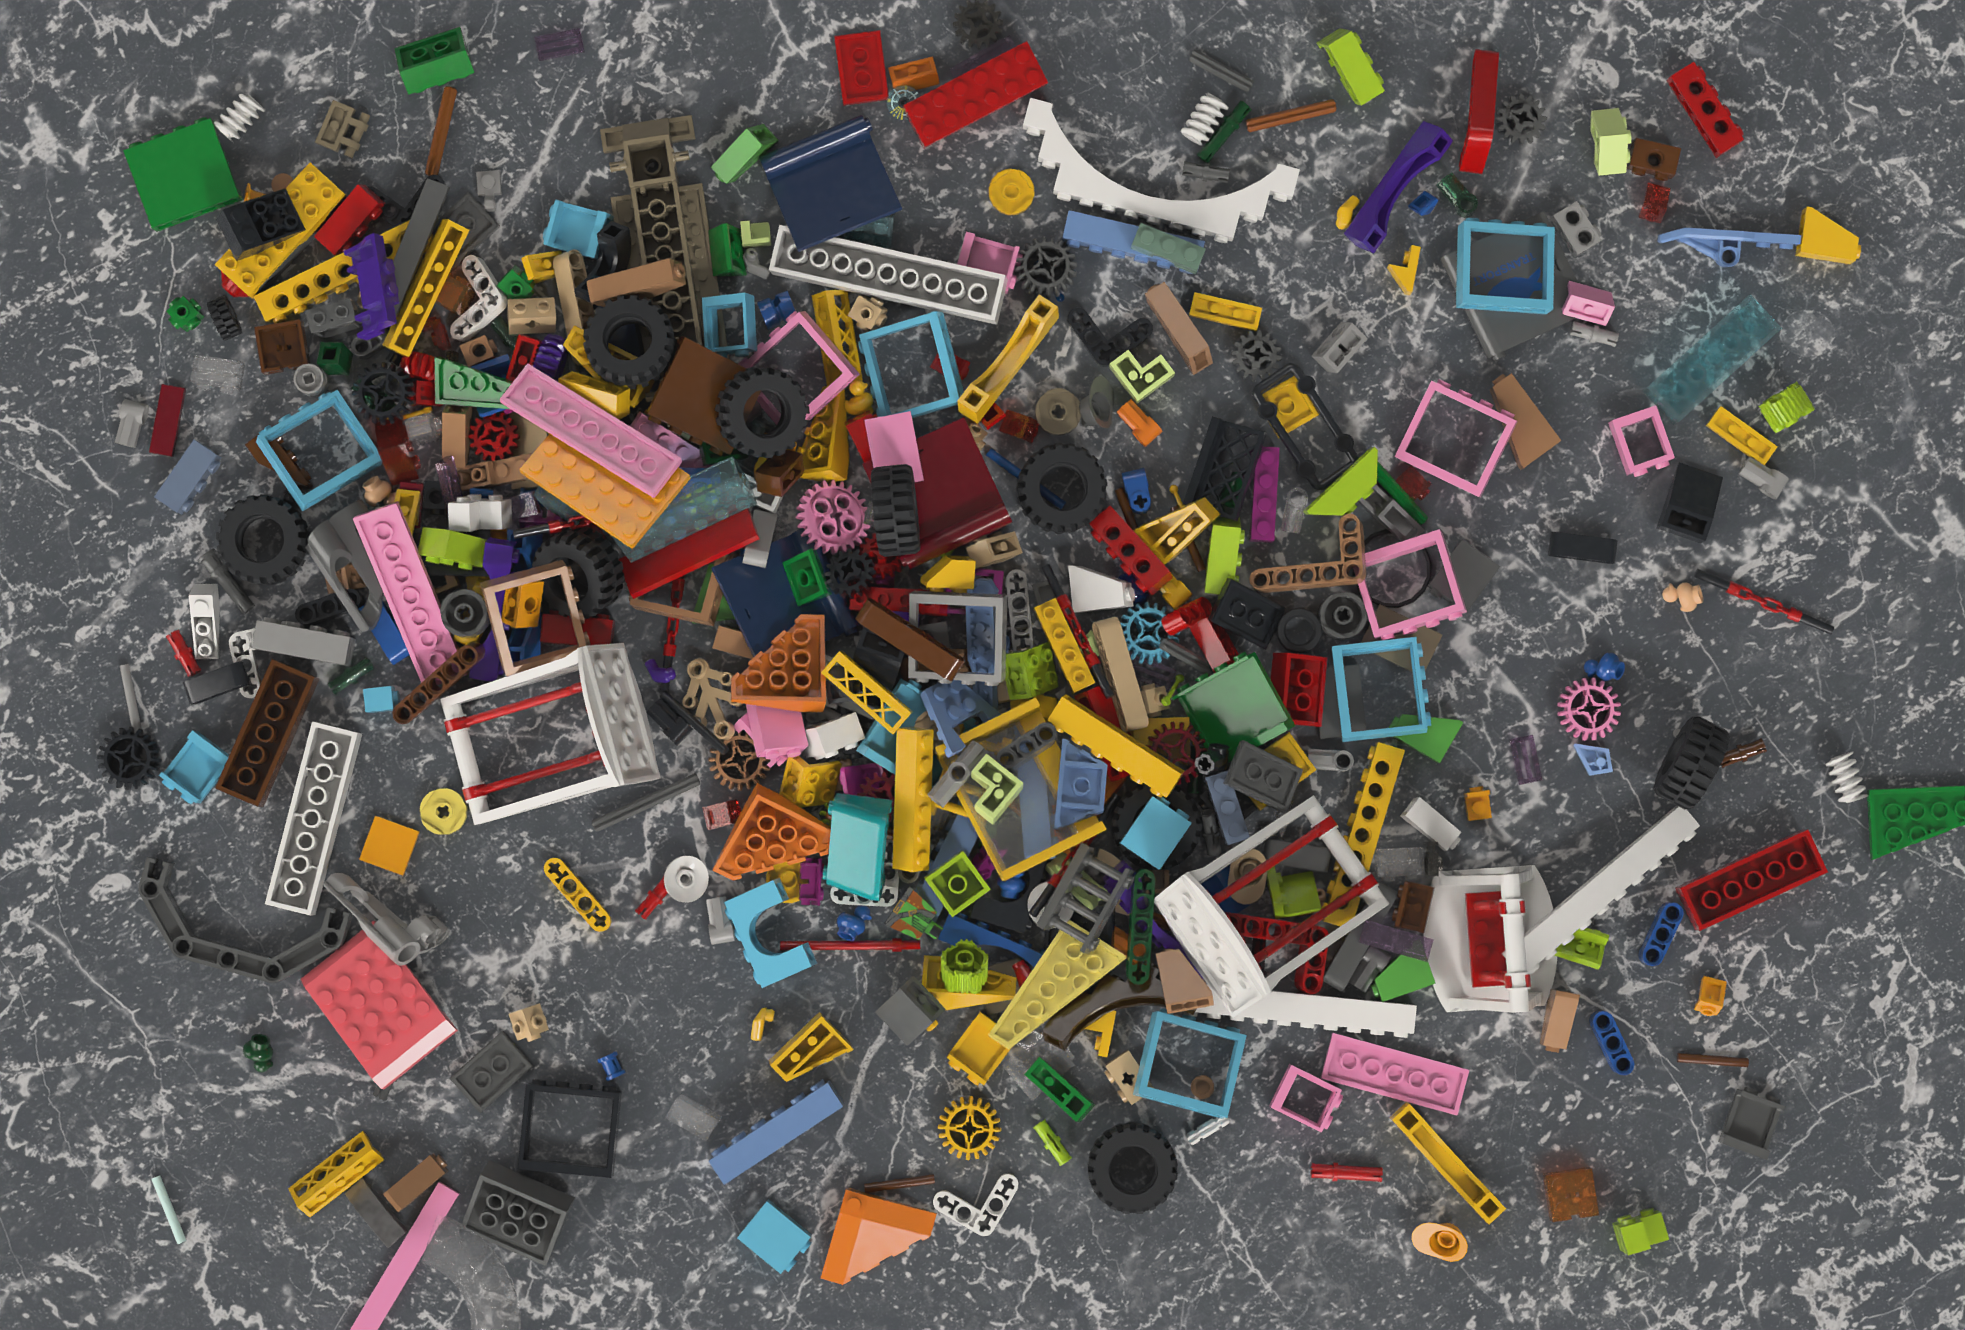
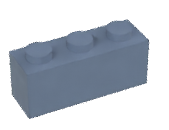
(188, 477)
(1226, 809)

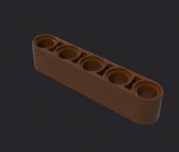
(910, 639)
(431, 689)

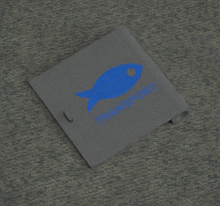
(1512, 268)

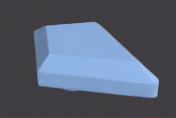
(1595, 759)

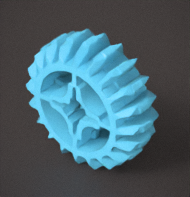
(1142, 626)

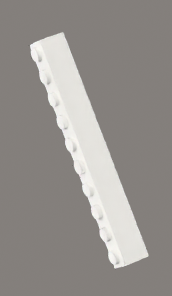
(1607, 885)
(1325, 1011)

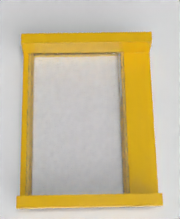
(1026, 828)

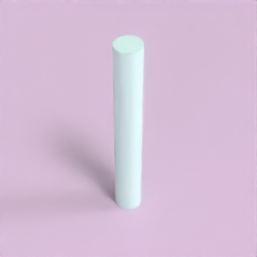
(168, 1209)

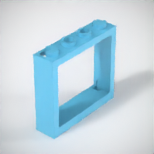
(1497, 303)
(946, 357)
(305, 413)
(1418, 675)
(1177, 1100)

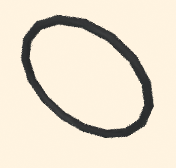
(1419, 593)

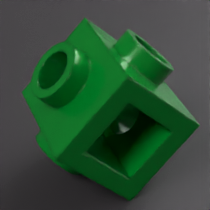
(514, 278)
(192, 316)

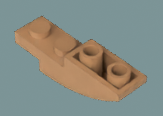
(492, 473)

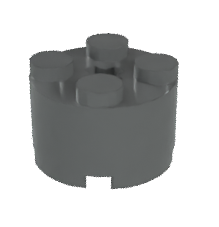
(1354, 611)
(452, 616)

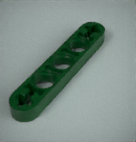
(1146, 936)

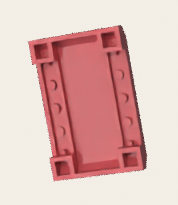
(377, 1008)

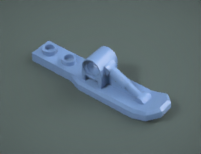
(1715, 242)
(981, 640)

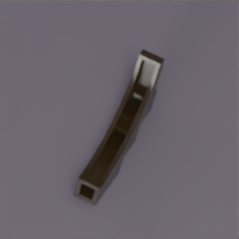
(1108, 996)

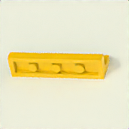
(827, 317)
(873, 685)
(337, 1177)

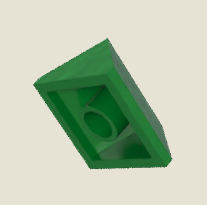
(726, 251)
(806, 577)

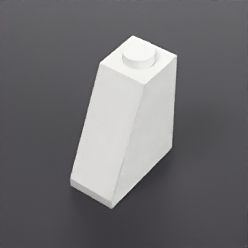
(1098, 591)
(1431, 824)

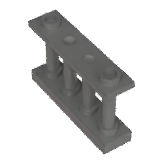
(1062, 897)

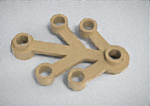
(709, 696)

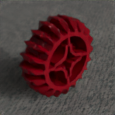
(1185, 736)

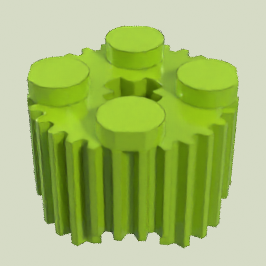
(1786, 407)
(964, 967)

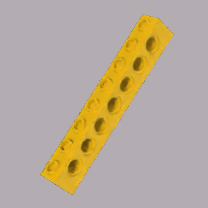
(269, 299)
(1392, 757)

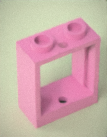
(1640, 469)
(1280, 1095)

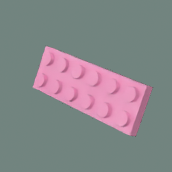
(1394, 1074)

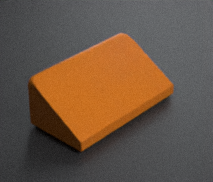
(916, 74)

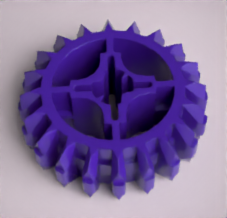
(551, 356)

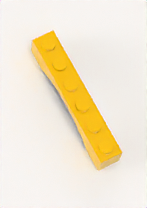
(1029, 333)
(1447, 1163)

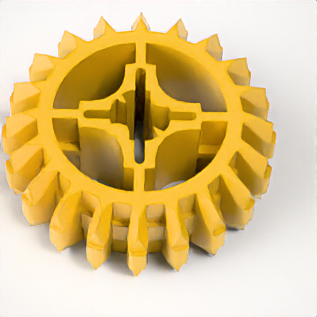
(990, 1129)

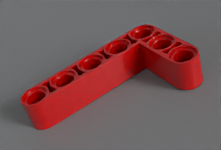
(1481, 112)
(1210, 637)
(1305, 940)

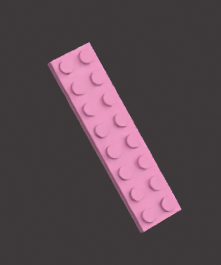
(591, 430)
(407, 588)

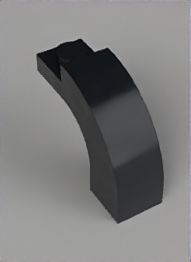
(613, 255)

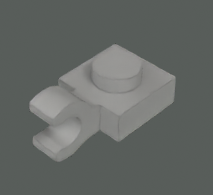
(489, 185)

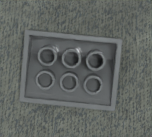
(517, 1212)

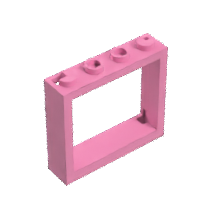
(848, 374)
(1465, 398)
(1430, 619)

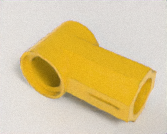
(1175, 593)

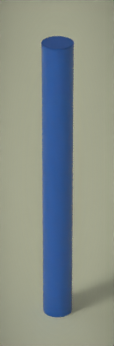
(1014, 470)

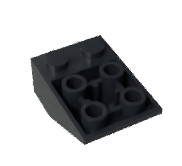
(259, 223)
(1690, 503)
(879, 659)

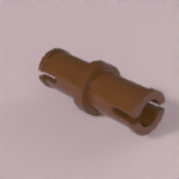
(1742, 753)

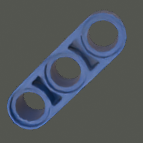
(389, 636)
(1670, 927)
(1620, 1050)

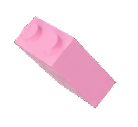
(776, 731)

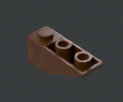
(286, 457)

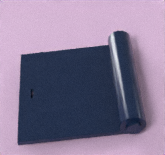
(830, 183)
(764, 599)

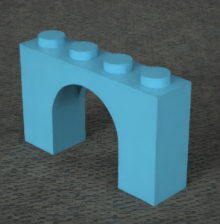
(767, 965)

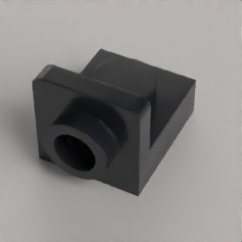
(836, 695)

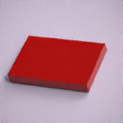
(861, 67)

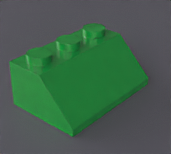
(434, 60)

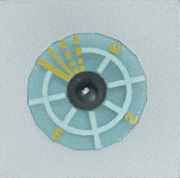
(898, 97)

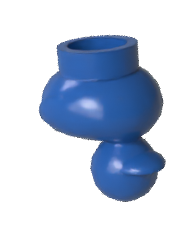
(1608, 667)
(1012, 887)
(852, 925)

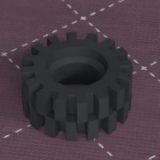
(224, 317)

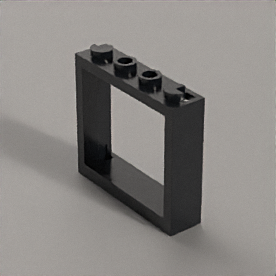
(538, 1085)

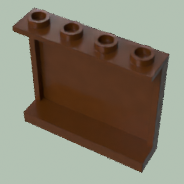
(690, 394)

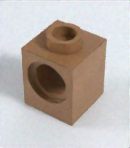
(468, 350)

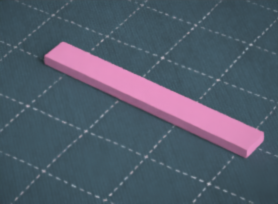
(405, 1260)

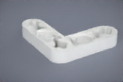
(485, 302)
(248, 636)
(891, 884)
(977, 1214)

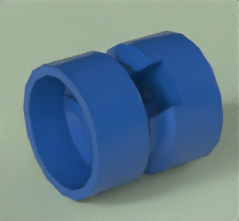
(776, 310)

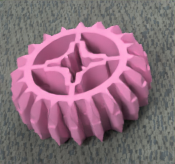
(1587, 698)

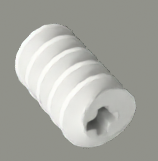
(239, 116)
(1204, 118)
(1846, 778)

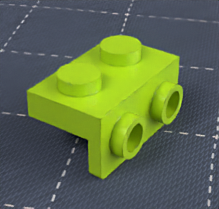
(1585, 948)

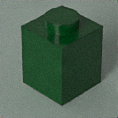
(334, 358)

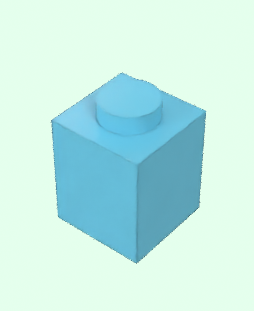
(380, 699)

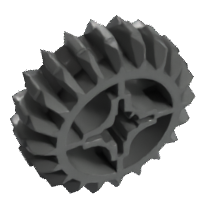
(1054, 264)

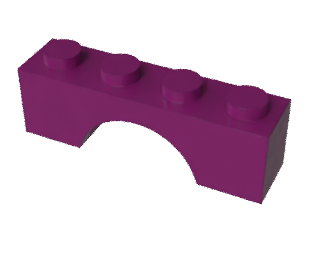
(1264, 496)

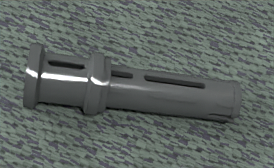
(219, 572)

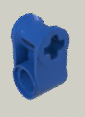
(1137, 487)

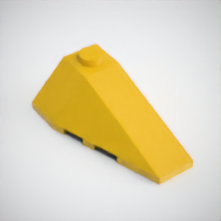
(575, 347)
(826, 443)
(996, 989)

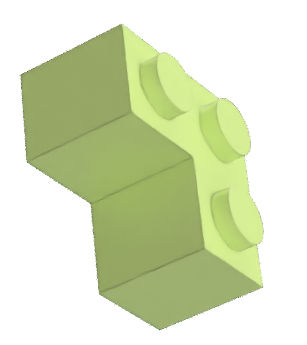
(1610, 140)
(1141, 381)
(1000, 788)

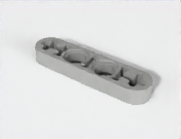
(1022, 614)

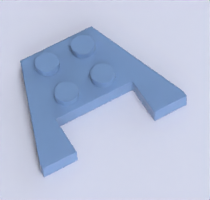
(951, 706)

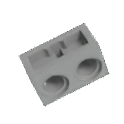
(1570, 232)
(1339, 347)

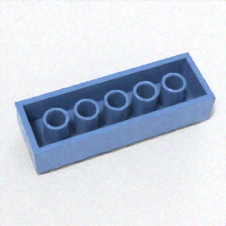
(776, 1132)

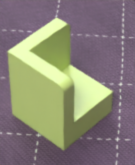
(755, 234)

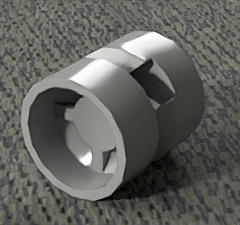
(311, 380)

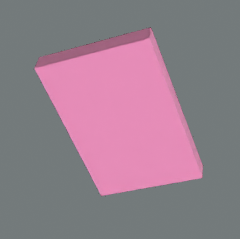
(894, 442)

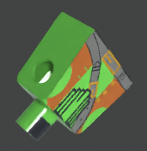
(913, 916)

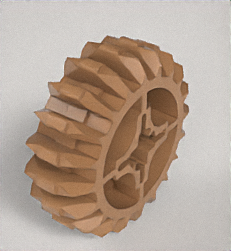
(745, 775)

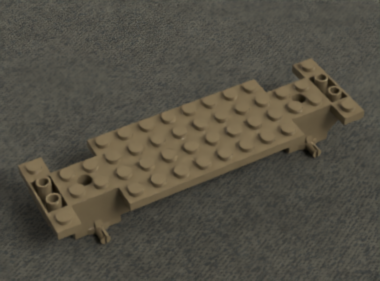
(665, 222)

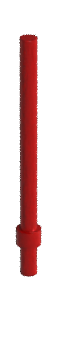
(895, 945)

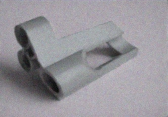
(389, 933)

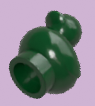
(259, 1051)

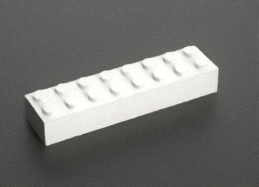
(313, 818)

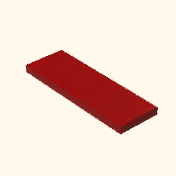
(689, 553)

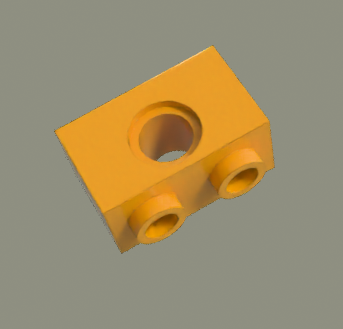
(523, 605)

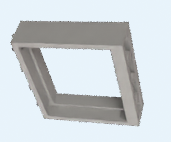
(968, 599)

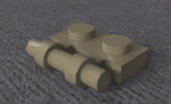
(336, 125)

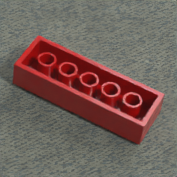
(975, 95)
(1751, 879)

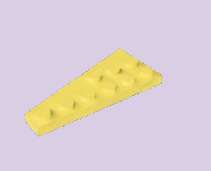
(1052, 984)

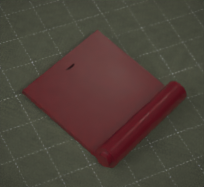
(957, 493)

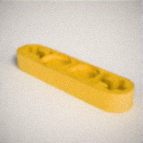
(574, 897)

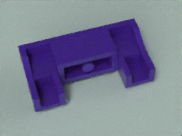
(376, 285)

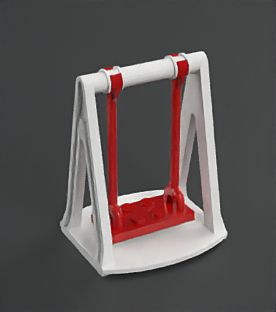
(613, 711)
(1474, 921)
(1213, 940)

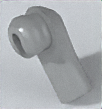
(753, 265)

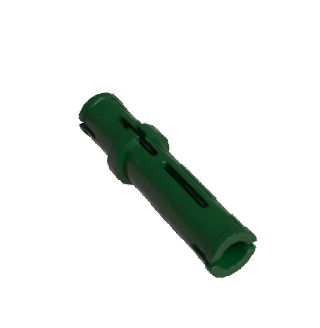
(1229, 125)

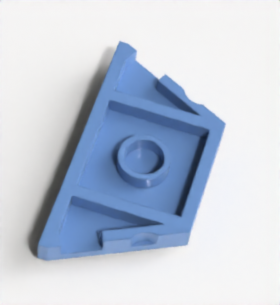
(1079, 786)

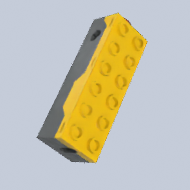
(315, 202)

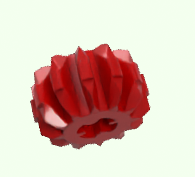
(419, 366)

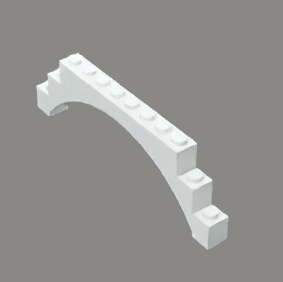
(1204, 217)

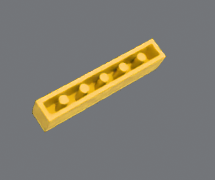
(426, 287)
(1116, 746)
(911, 801)

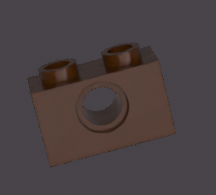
(1667, 159)
(779, 473)

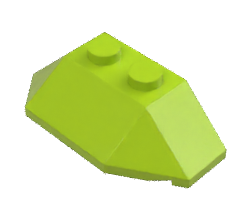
(1348, 488)

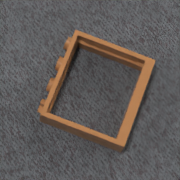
(524, 577)
(710, 606)

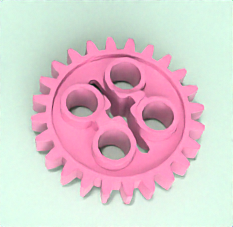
(814, 521)

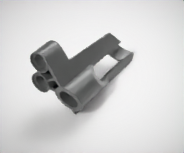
(333, 547)

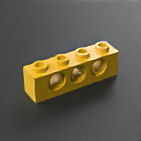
(1064, 645)

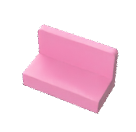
(1588, 303)

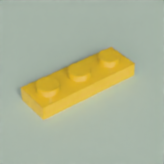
(1225, 311)
(1741, 435)

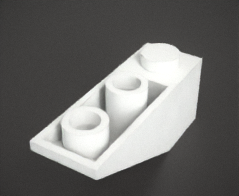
(205, 620)

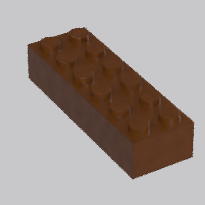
(267, 733)

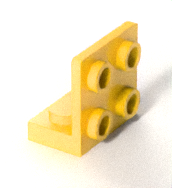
(809, 784)

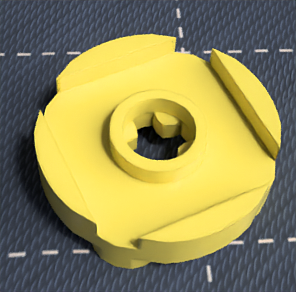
(430, 813)

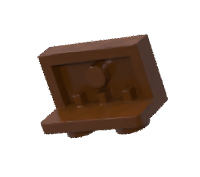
(1413, 906)

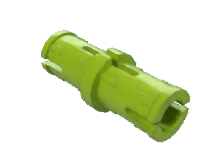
(1058, 1150)

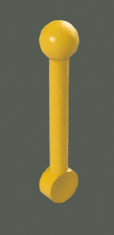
(424, 411)
(1174, 489)

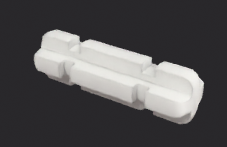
(1206, 1129)

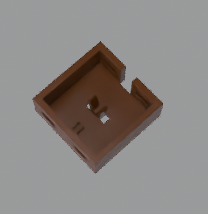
(278, 337)

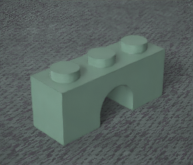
(1174, 249)

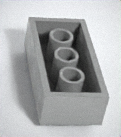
(303, 643)

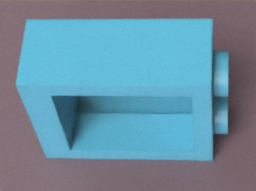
(710, 323)

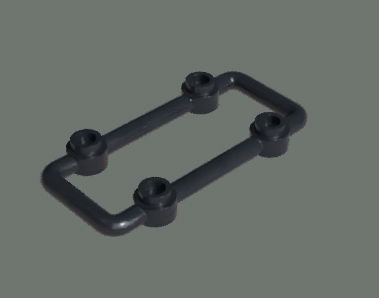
(1268, 411)

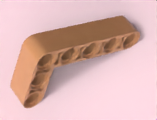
(1320, 569)

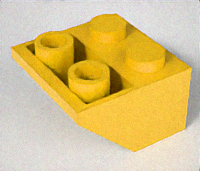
(952, 573)

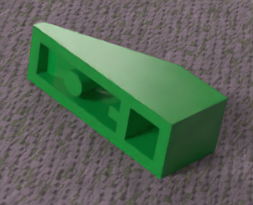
(1059, 1090)

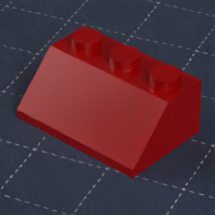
(1301, 686)

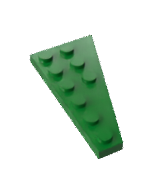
(1911, 816)

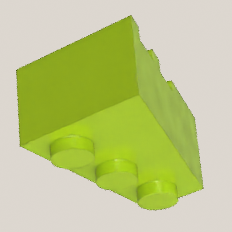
(1352, 65)
(1223, 554)

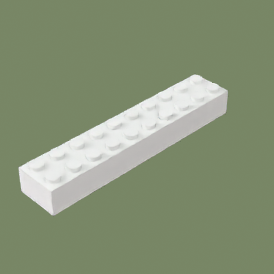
(892, 276)

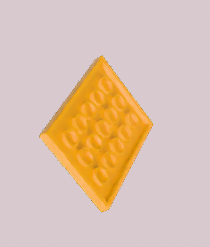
(598, 492)

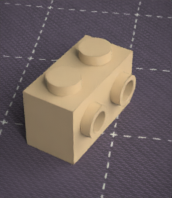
(994, 549)

